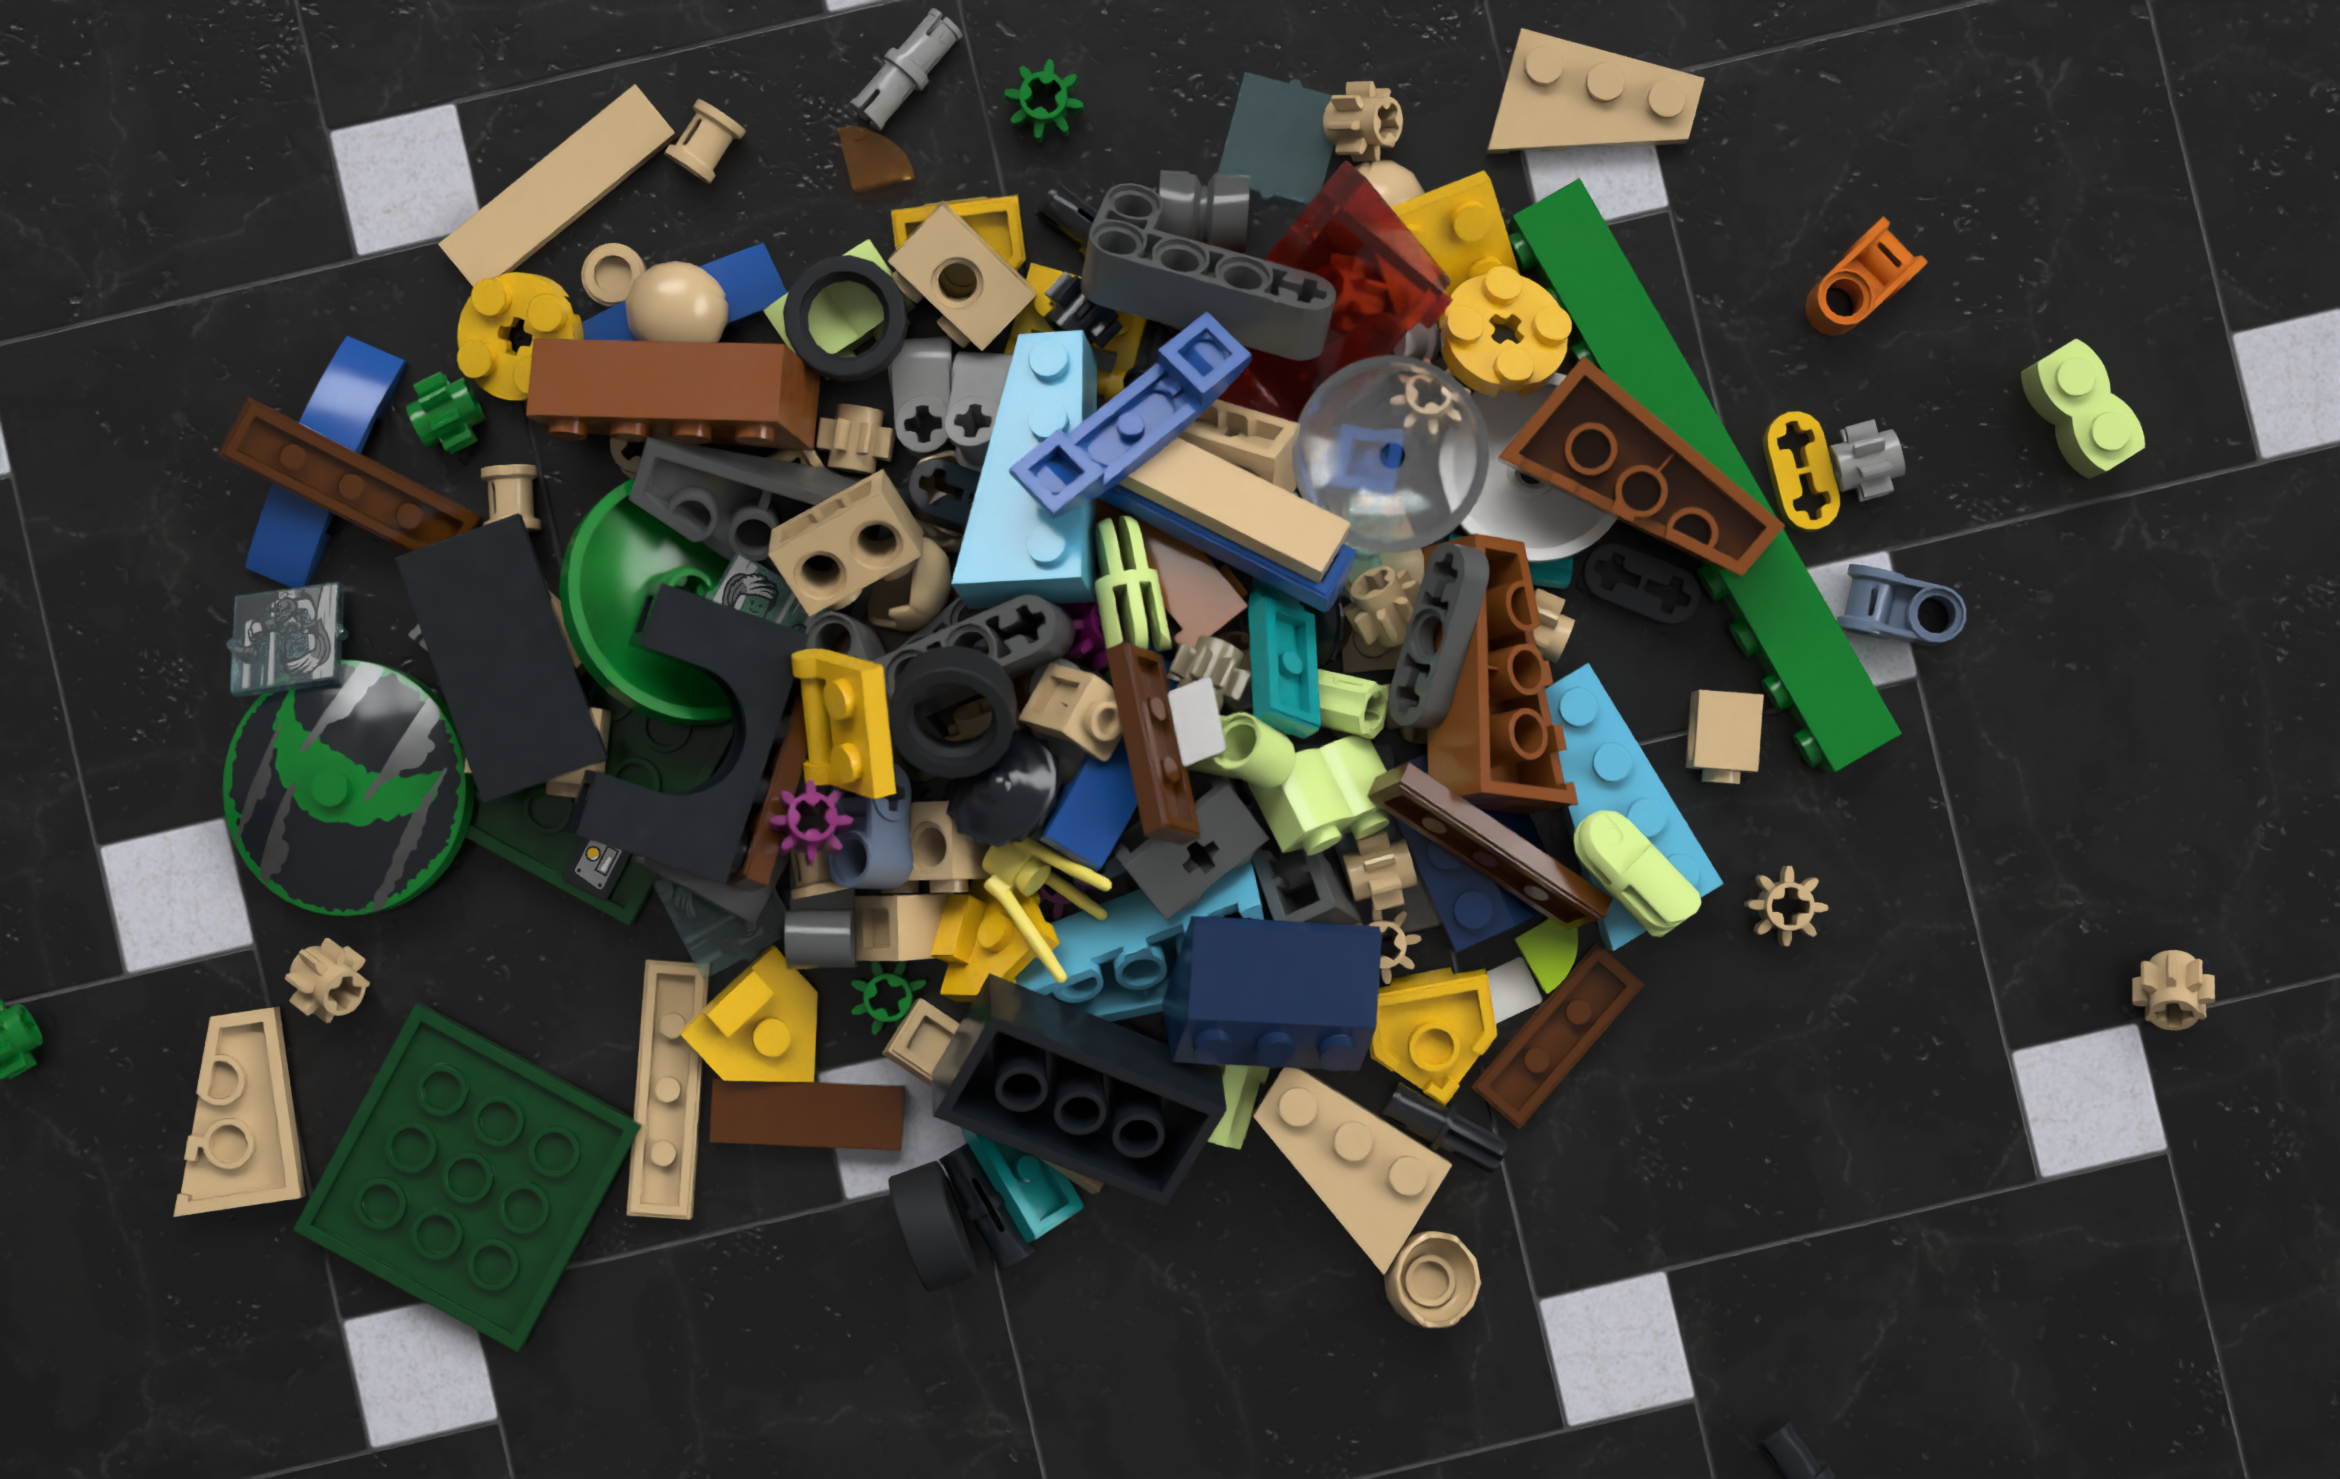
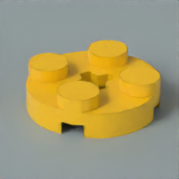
(1510, 301)
(486, 325)

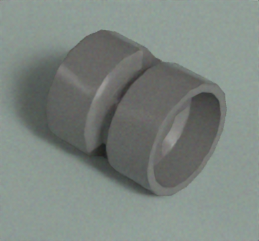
(1206, 213)

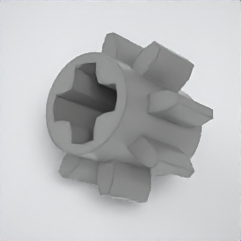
(1867, 460)

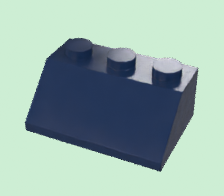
(1462, 898)
(1274, 994)

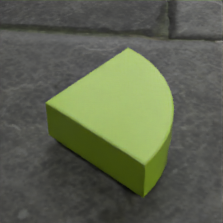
(1548, 952)

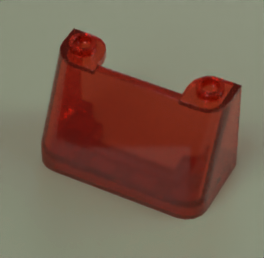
(1380, 282)

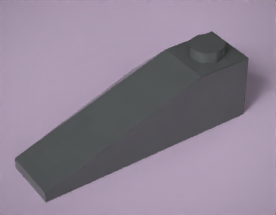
(737, 500)

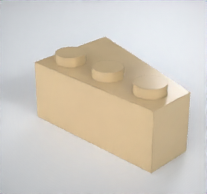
(1352, 1159)

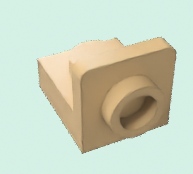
(1075, 709)

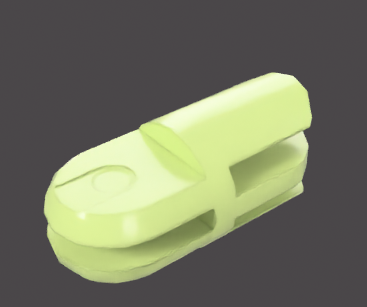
(1128, 587)
(1634, 872)

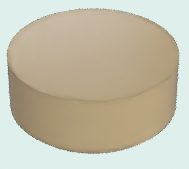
(610, 273)

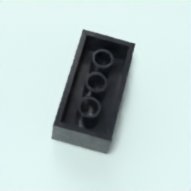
(1077, 1091)

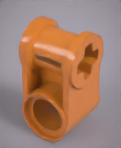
(1869, 274)

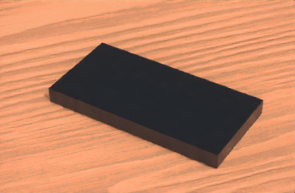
(501, 658)

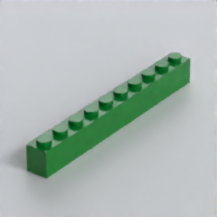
(1776, 600)

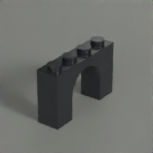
(754, 671)

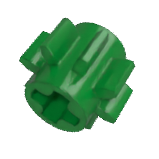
(1039, 117)
(445, 412)
(873, 988)
(17, 1038)

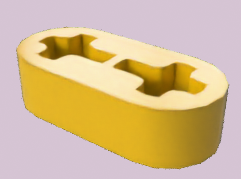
(1816, 467)

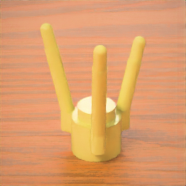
(1025, 869)

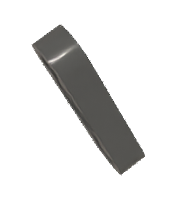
(1453, 576)

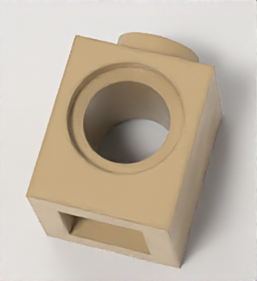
(1724, 734)
(897, 926)

